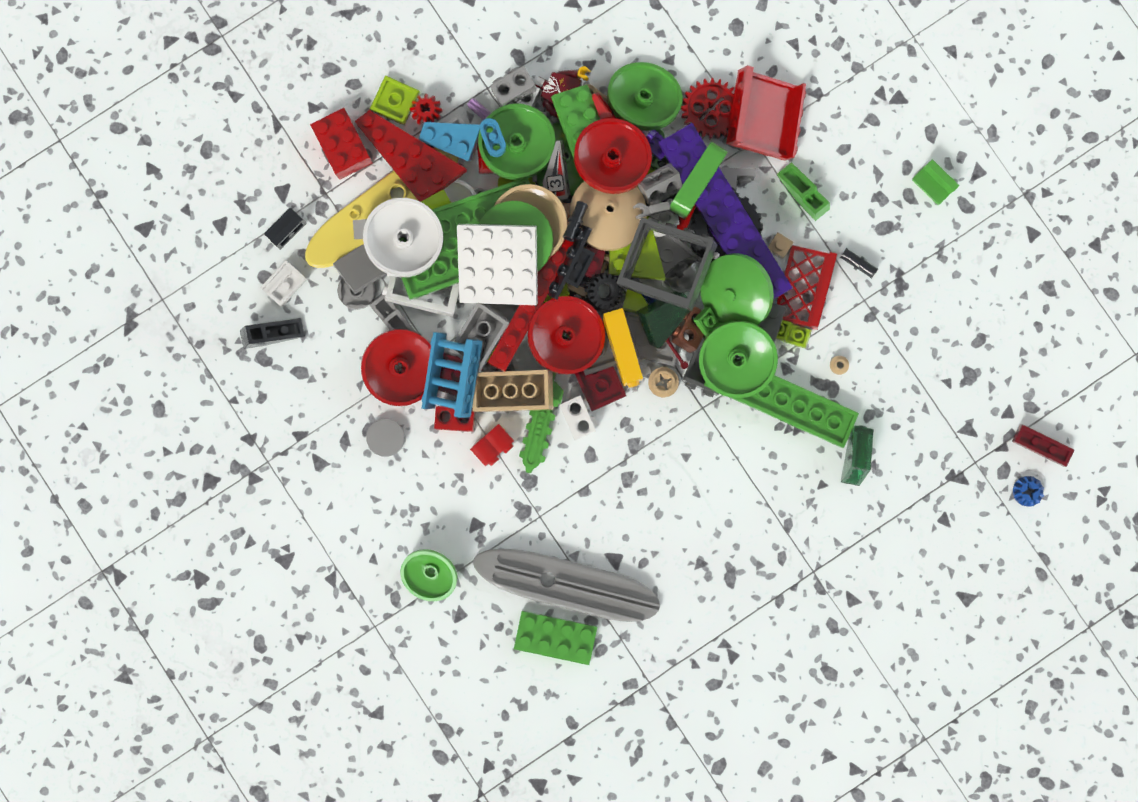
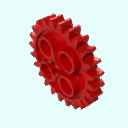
(699, 97)

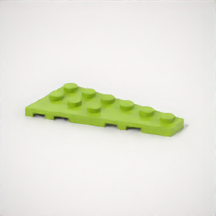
(648, 263)

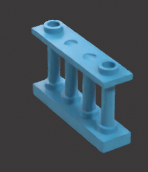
(468, 375)

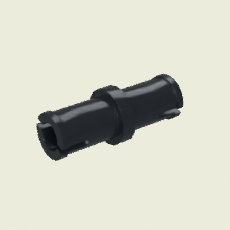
(575, 221)
(859, 263)

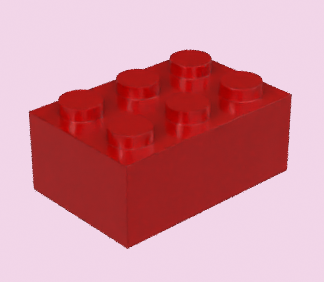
(341, 143)

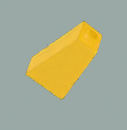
(622, 347)

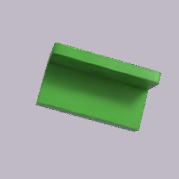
(935, 182)

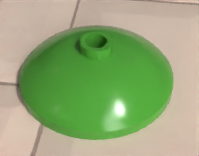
(426, 582)

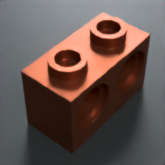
(691, 329)

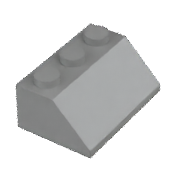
(483, 324)

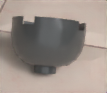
(682, 277)

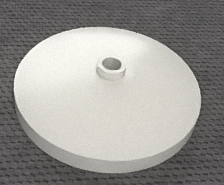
(403, 219)

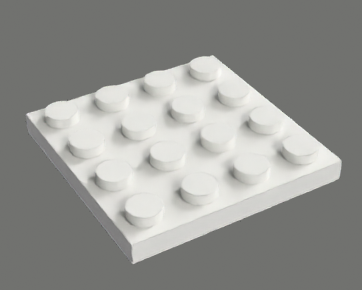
(497, 264)

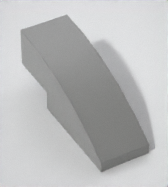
(389, 314)

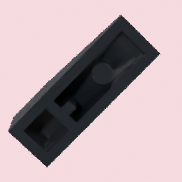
(271, 333)

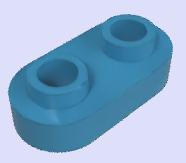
(493, 138)

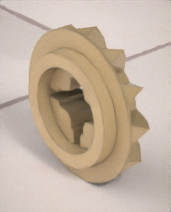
(666, 373)

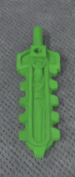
(538, 431)

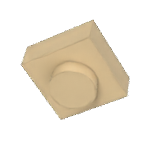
(780, 245)

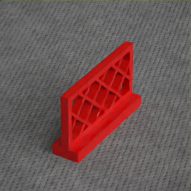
(821, 290)

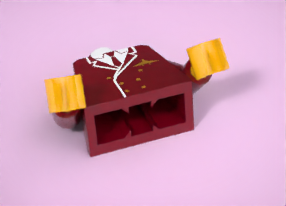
(559, 83)

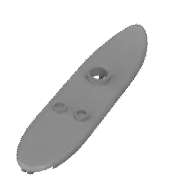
(574, 586)

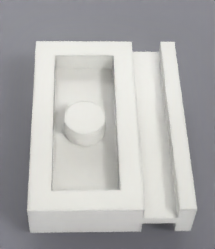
(283, 283)

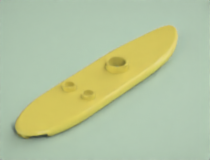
(336, 235)

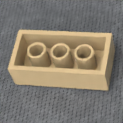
(513, 391)

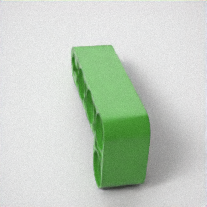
(698, 180)

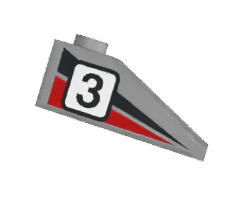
(556, 175)

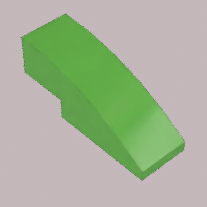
(804, 191)

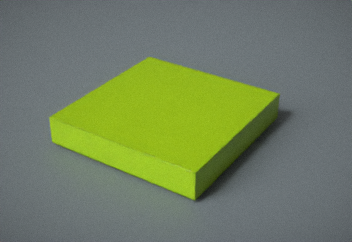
(394, 100)

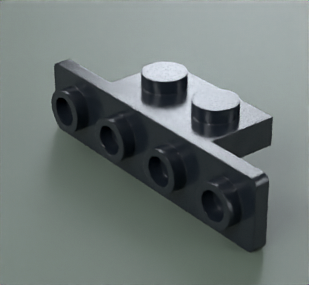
(574, 265)

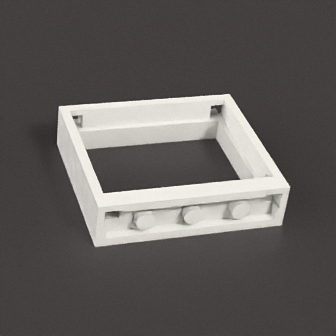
(419, 304)

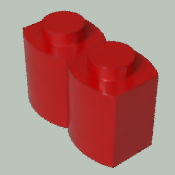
(492, 445)

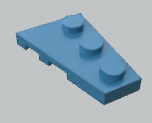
(451, 138)

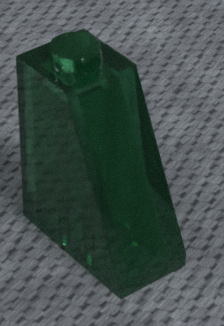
(661, 319)
(858, 456)

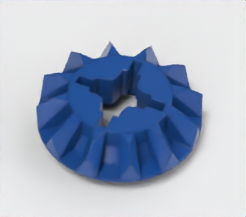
(1021, 486)

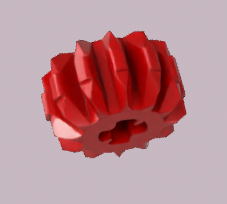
(425, 103)

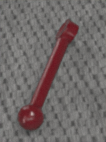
(684, 364)

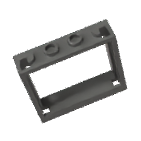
(670, 230)

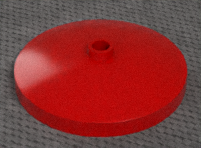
(613, 140)
(583, 331)
(378, 368)

